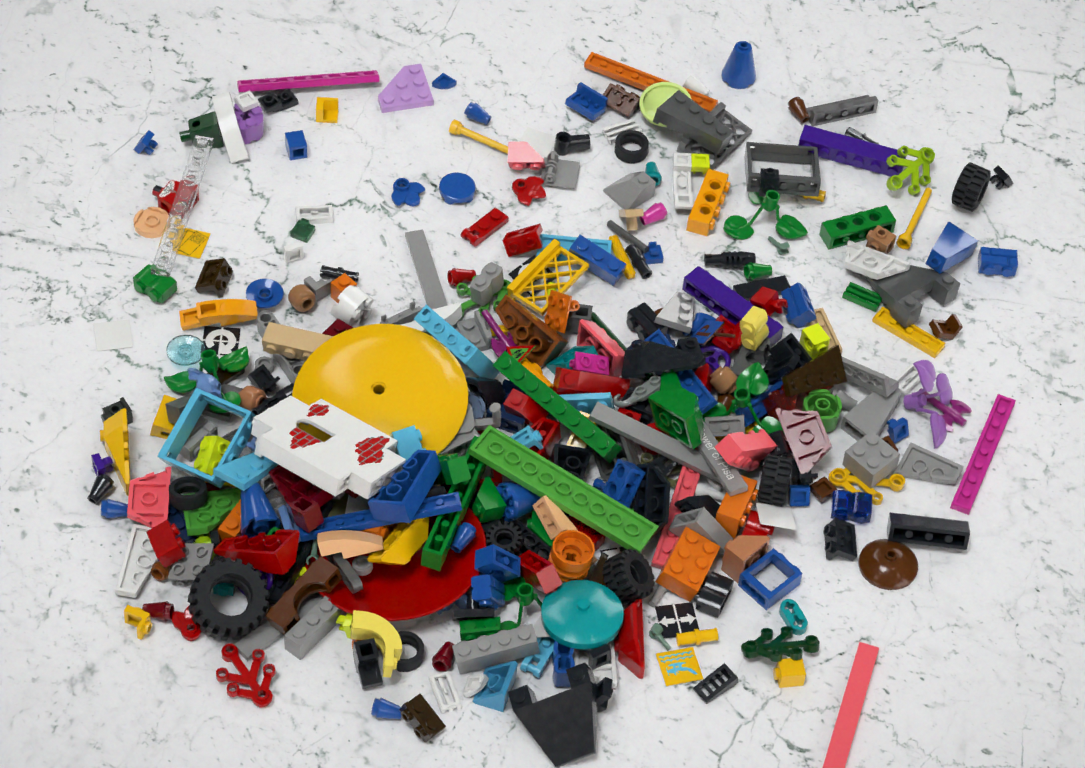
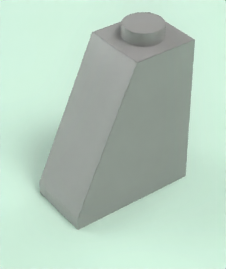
(703, 523)

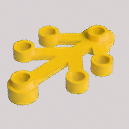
(845, 480)

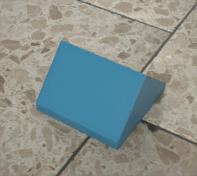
(500, 682)

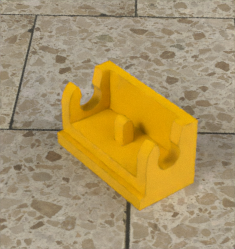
(161, 421)

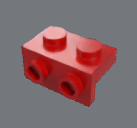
(726, 343)

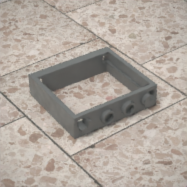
(787, 154)

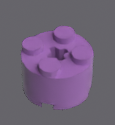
(250, 123)

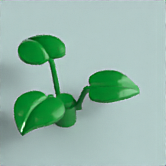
(787, 225)
(210, 362)
(752, 381)
(525, 596)

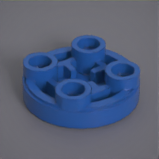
(457, 188)

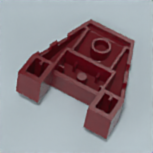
(302, 497)

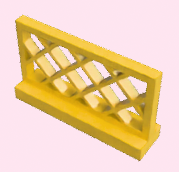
(535, 270)

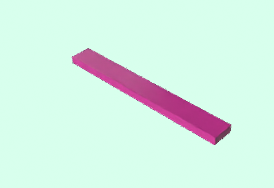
(308, 81)
(982, 454)

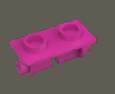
(590, 363)

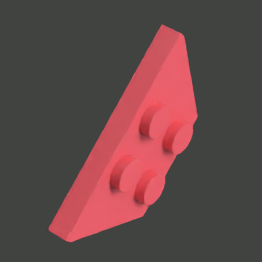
(149, 498)

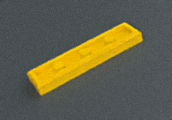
(911, 334)

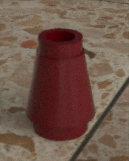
(159, 610)
(443, 658)

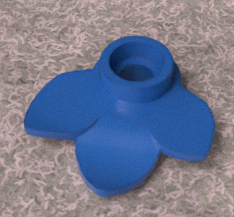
(406, 192)

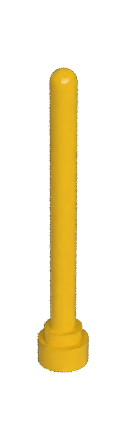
(457, 128)
(905, 240)

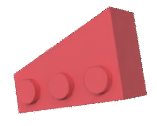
(745, 450)

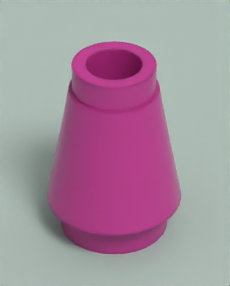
(653, 214)

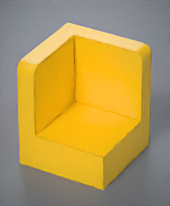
(327, 110)

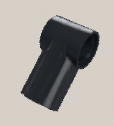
(565, 142)

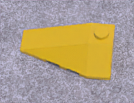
(117, 445)

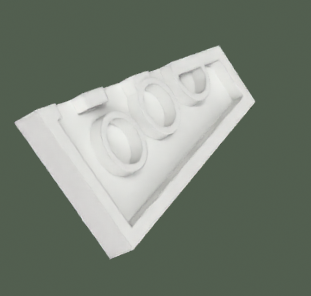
(136, 563)

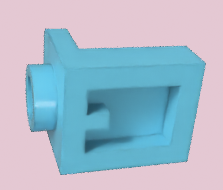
(529, 437)

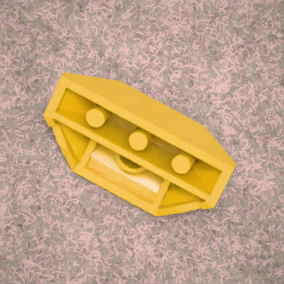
(402, 543)

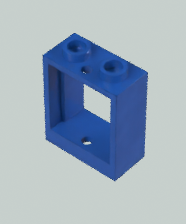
(758, 591)

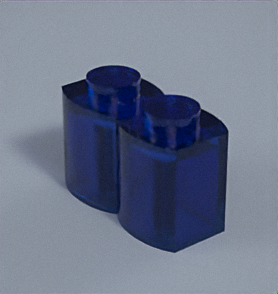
(851, 506)

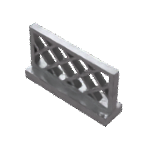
(718, 112)

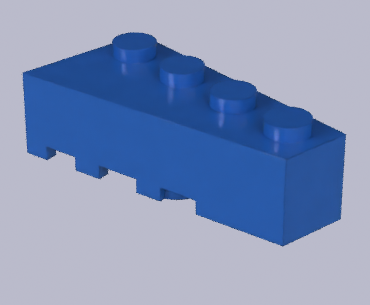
(407, 488)

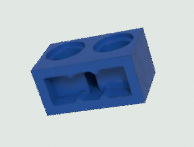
(624, 482)

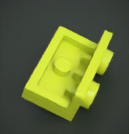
(210, 453)

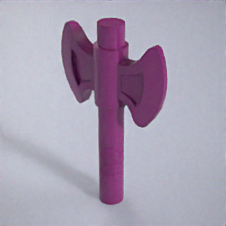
(500, 345)
(950, 414)

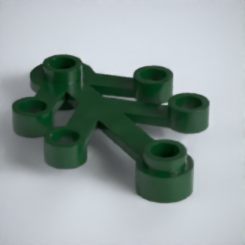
(778, 647)

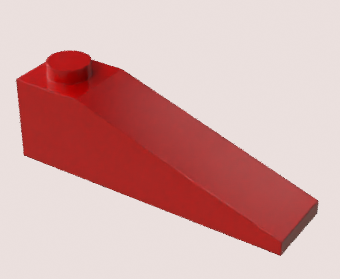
(265, 552)

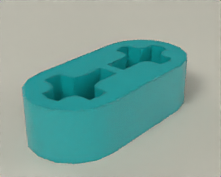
(796, 615)

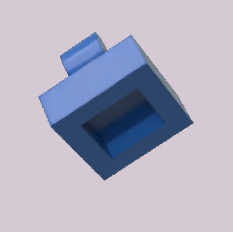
(145, 143)
(654, 254)
(898, 429)
(799, 495)

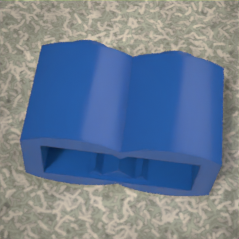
(561, 660)

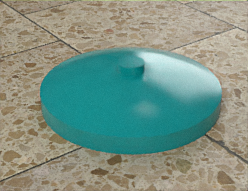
(582, 614)

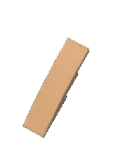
(554, 519)

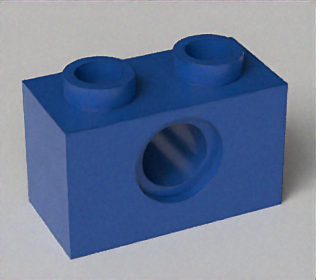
(497, 563)

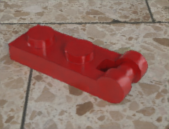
(485, 227)

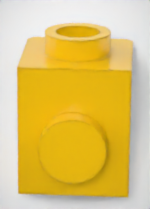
(138, 618)

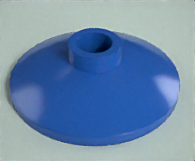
(265, 292)

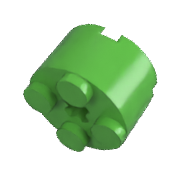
(826, 404)

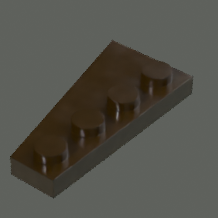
(817, 373)

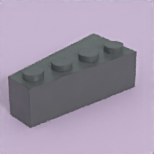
(693, 122)

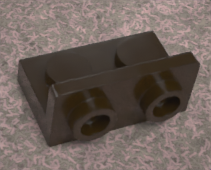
(214, 277)
(422, 718)

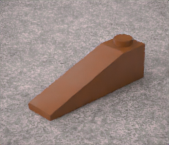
(530, 330)

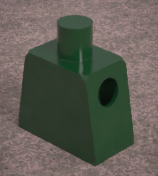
(205, 126)

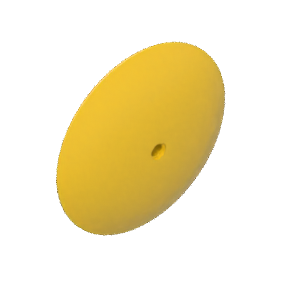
(410, 368)

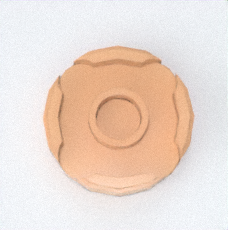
(150, 222)

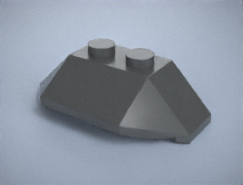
(627, 453)

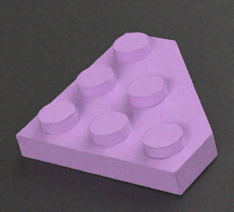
(406, 90)

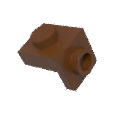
(946, 329)

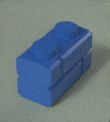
(997, 261)
(799, 305)
(488, 591)

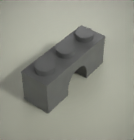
(748, 357)

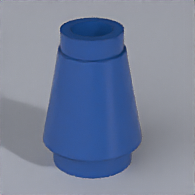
(477, 113)
(113, 509)
(463, 536)
(385, 709)

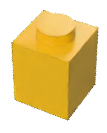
(789, 673)

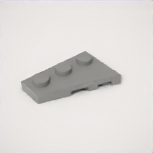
(677, 313)
(928, 466)

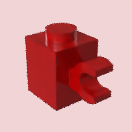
(769, 301)

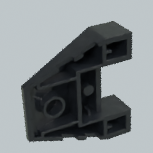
(564, 721)

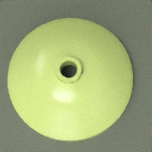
(655, 96)

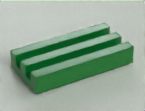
(863, 295)

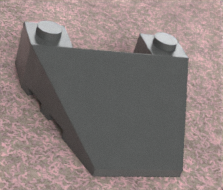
(903, 289)

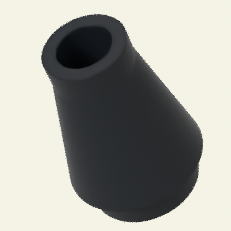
(100, 488)

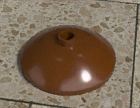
(887, 571)

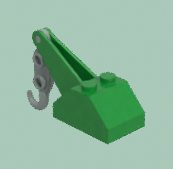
(672, 407)

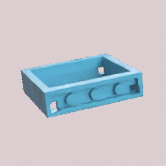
(456, 343)
(186, 424)

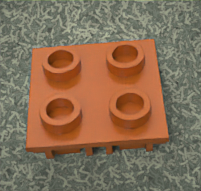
(558, 310)

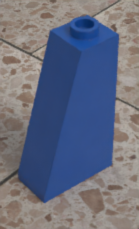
(951, 248)

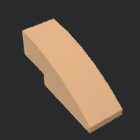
(348, 542)

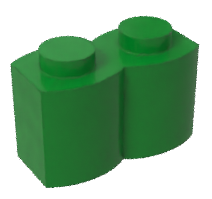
(155, 286)

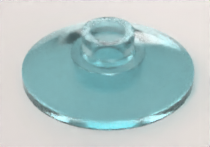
(185, 350)

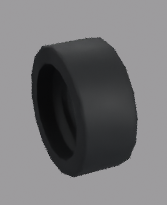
(631, 136)
(188, 484)
(414, 640)

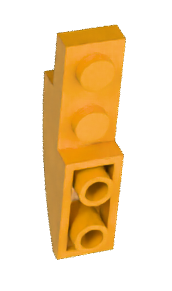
(218, 311)

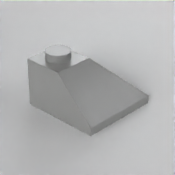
(631, 190)

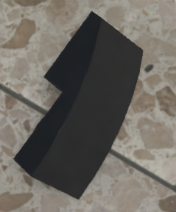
(278, 102)

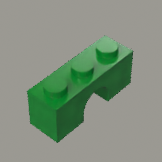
(453, 469)

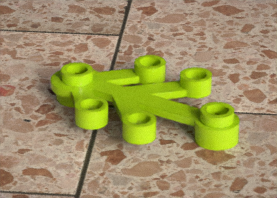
(924, 157)

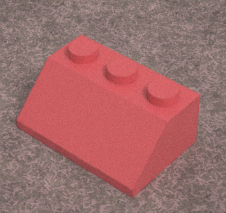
(592, 335)

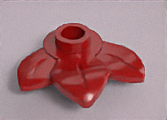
(531, 189)
(183, 622)

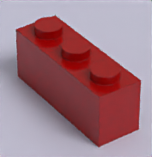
(539, 572)

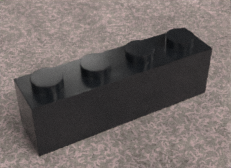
(928, 531)

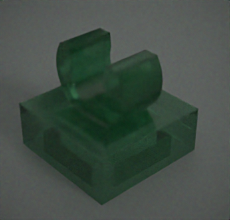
(302, 230)

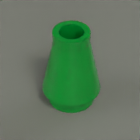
(755, 271)

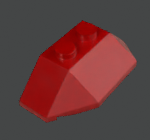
(631, 640)

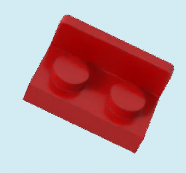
(523, 240)

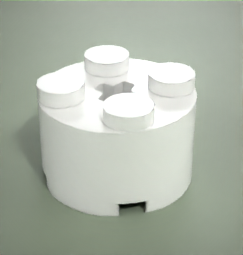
(353, 306)

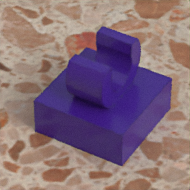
(100, 465)

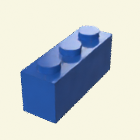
(600, 261)

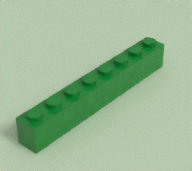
(557, 407)
(446, 524)

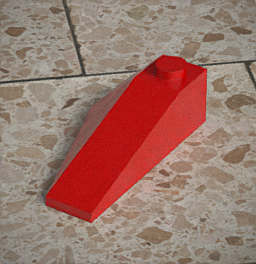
(580, 382)

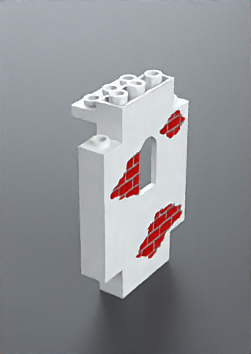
(352, 459)

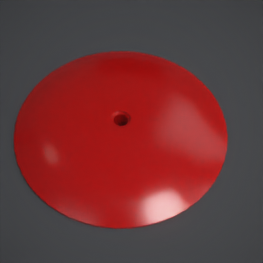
(411, 589)

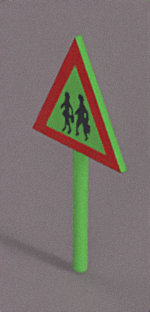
(520, 352)

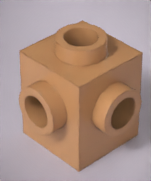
(880, 240)

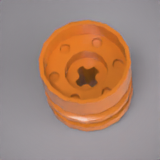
(572, 555)

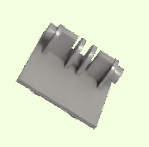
(559, 172)
(188, 567)

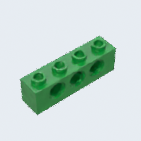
(855, 226)

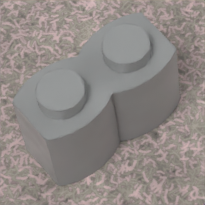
(487, 284)

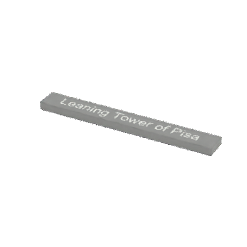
(726, 474)

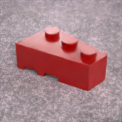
(550, 433)

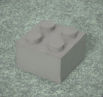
(871, 459)

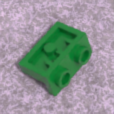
(475, 628)

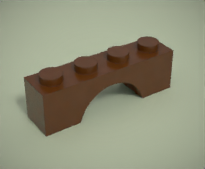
(320, 577)

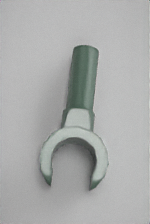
(781, 248)
(313, 552)
(655, 633)

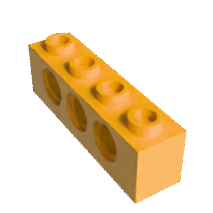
(707, 202)

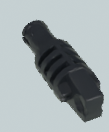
(730, 259)

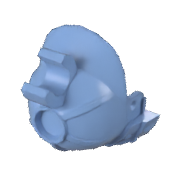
(205, 382)

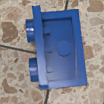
(587, 102)

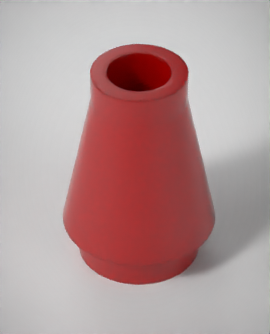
(458, 276)

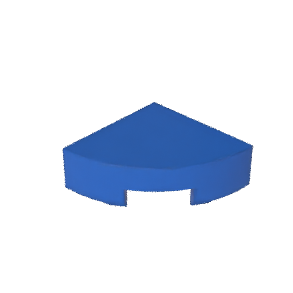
(444, 82)

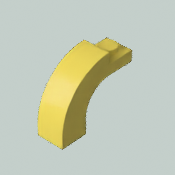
(369, 625)

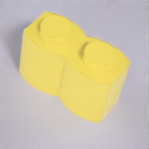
(754, 328)

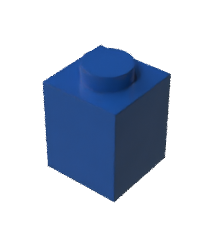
(296, 145)

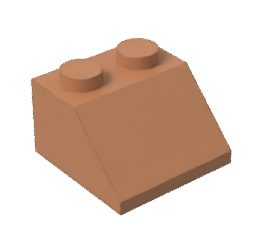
(742, 553)

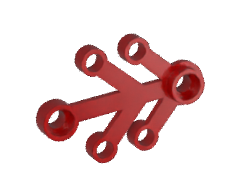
(247, 677)

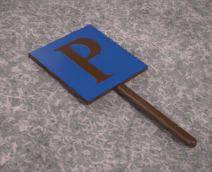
(709, 330)

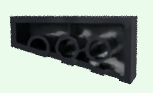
(571, 459)

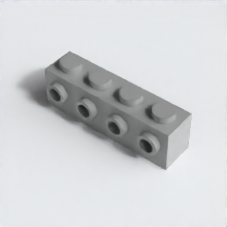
(495, 648)

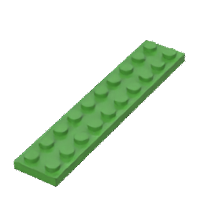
(563, 489)

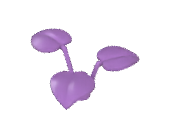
(917, 400)

